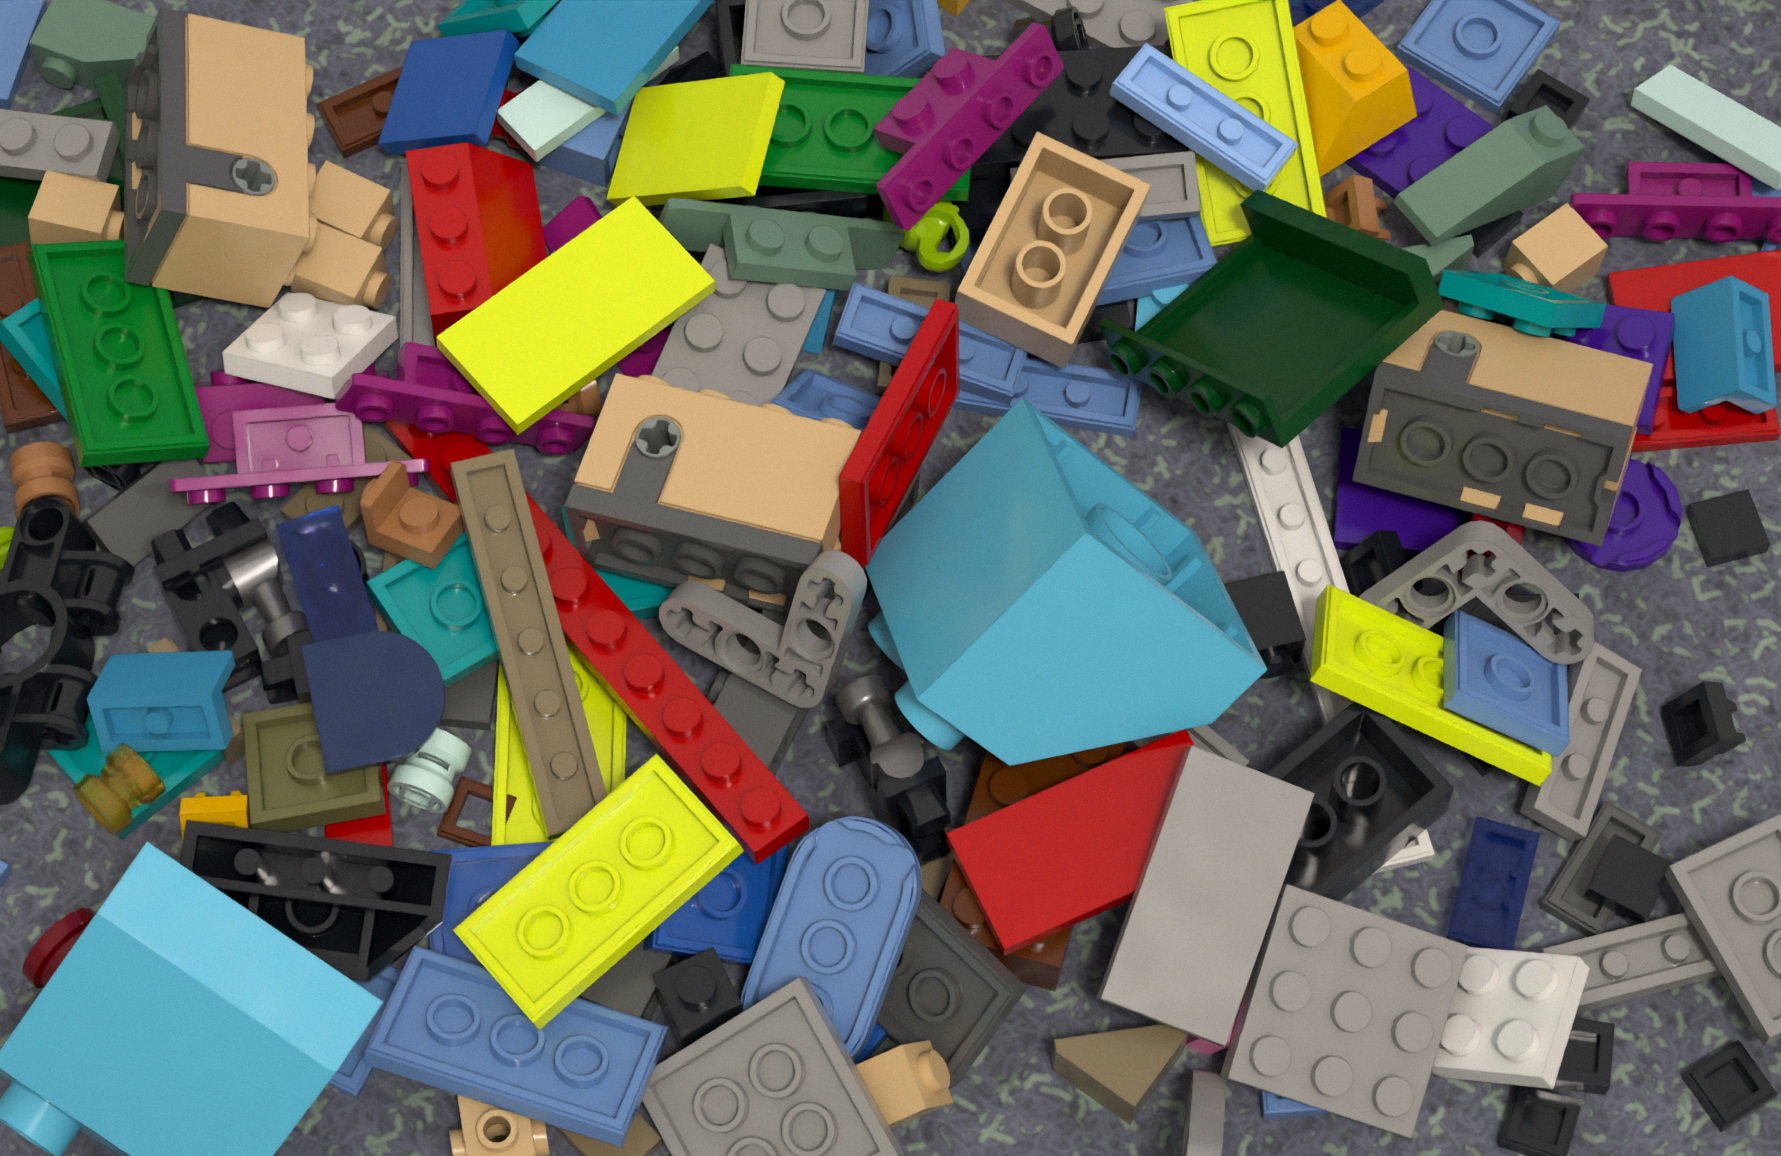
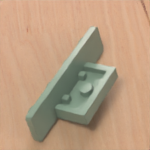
(783, 243)

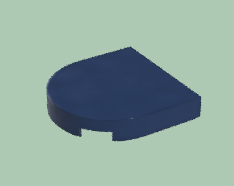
(372, 698)

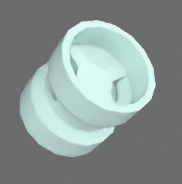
(428, 775)

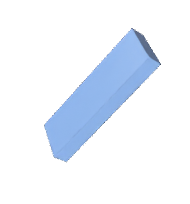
(1203, 118)

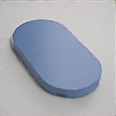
(841, 923)

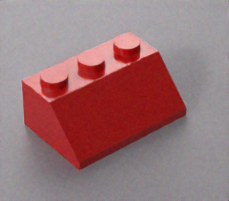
(473, 225)

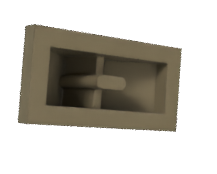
(1119, 1066)

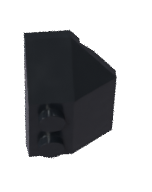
(333, 897)

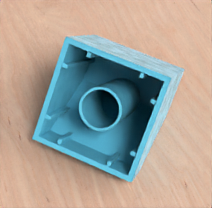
(1052, 604)
(178, 1027)

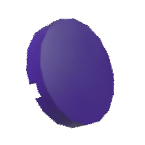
(1638, 535)

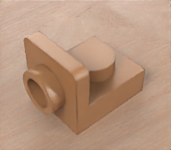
(408, 519)

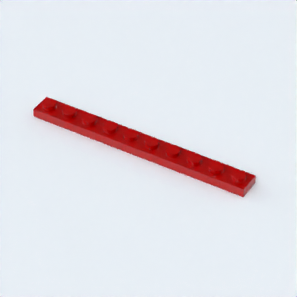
(639, 672)

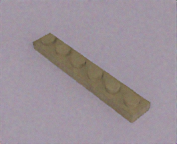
(528, 639)

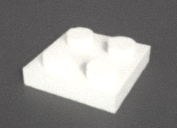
(310, 344)
(1511, 1017)

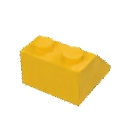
(1350, 85)

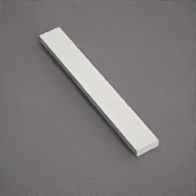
(1305, 551)

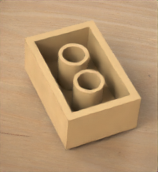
(1050, 250)

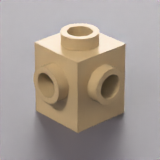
(496, 1132)

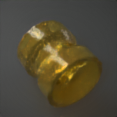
(122, 785)

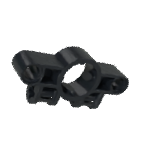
(46, 580)

